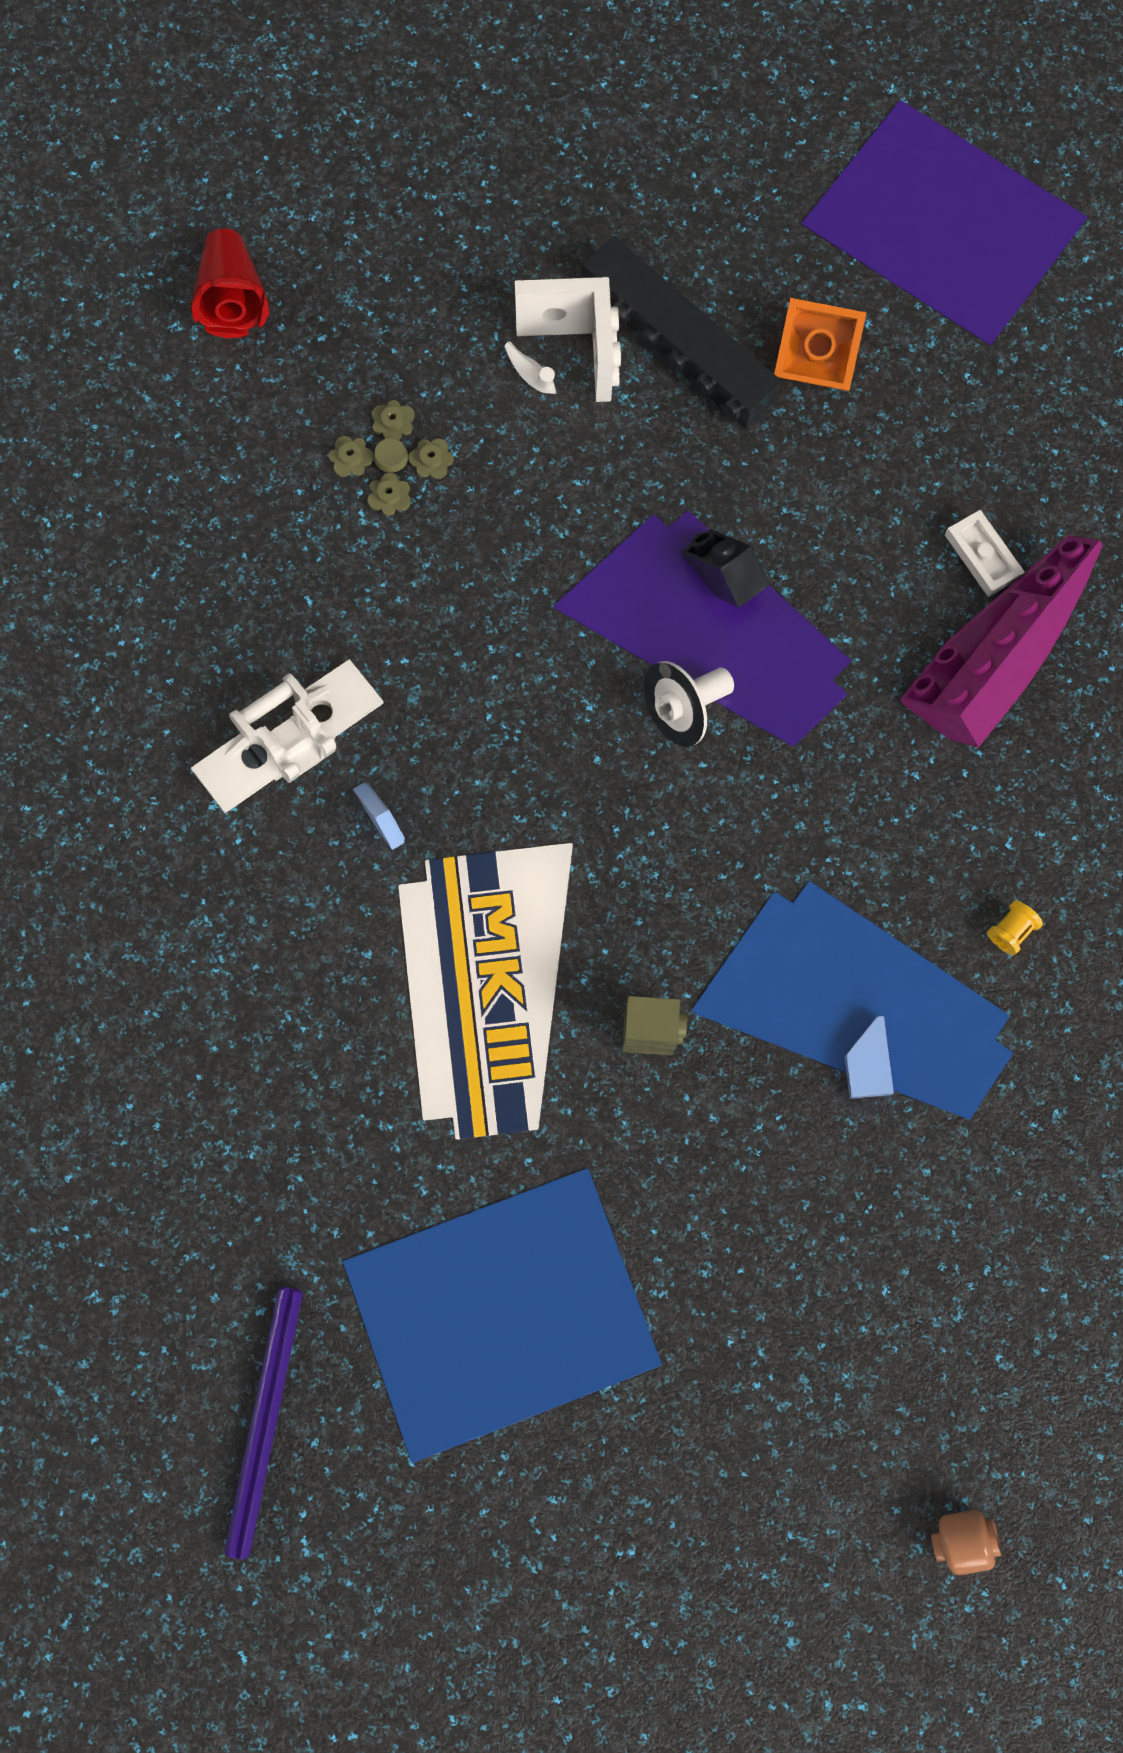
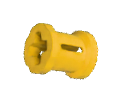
(1014, 927)

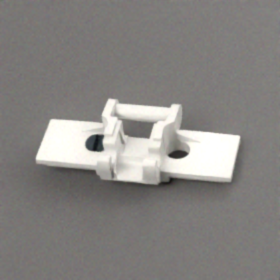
(294, 746)

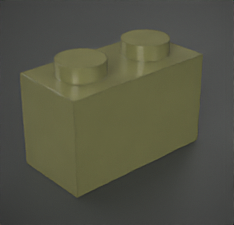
(653, 1025)

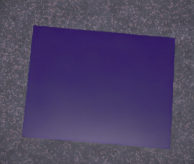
(945, 221)

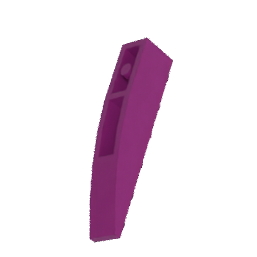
(1002, 648)

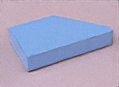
(379, 815)
(869, 1063)

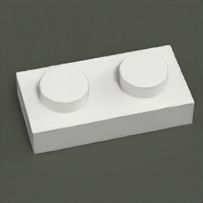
(984, 553)

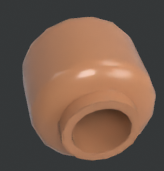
(966, 1542)

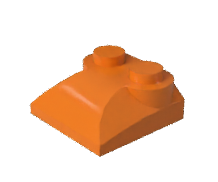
(820, 344)

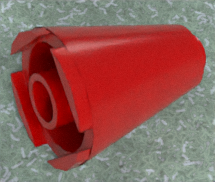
(227, 287)

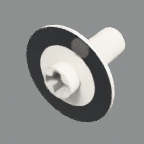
(679, 701)

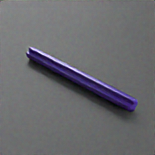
(263, 1423)

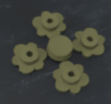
(391, 457)

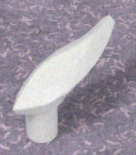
(531, 371)

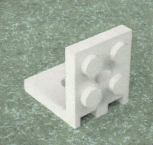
(574, 308)

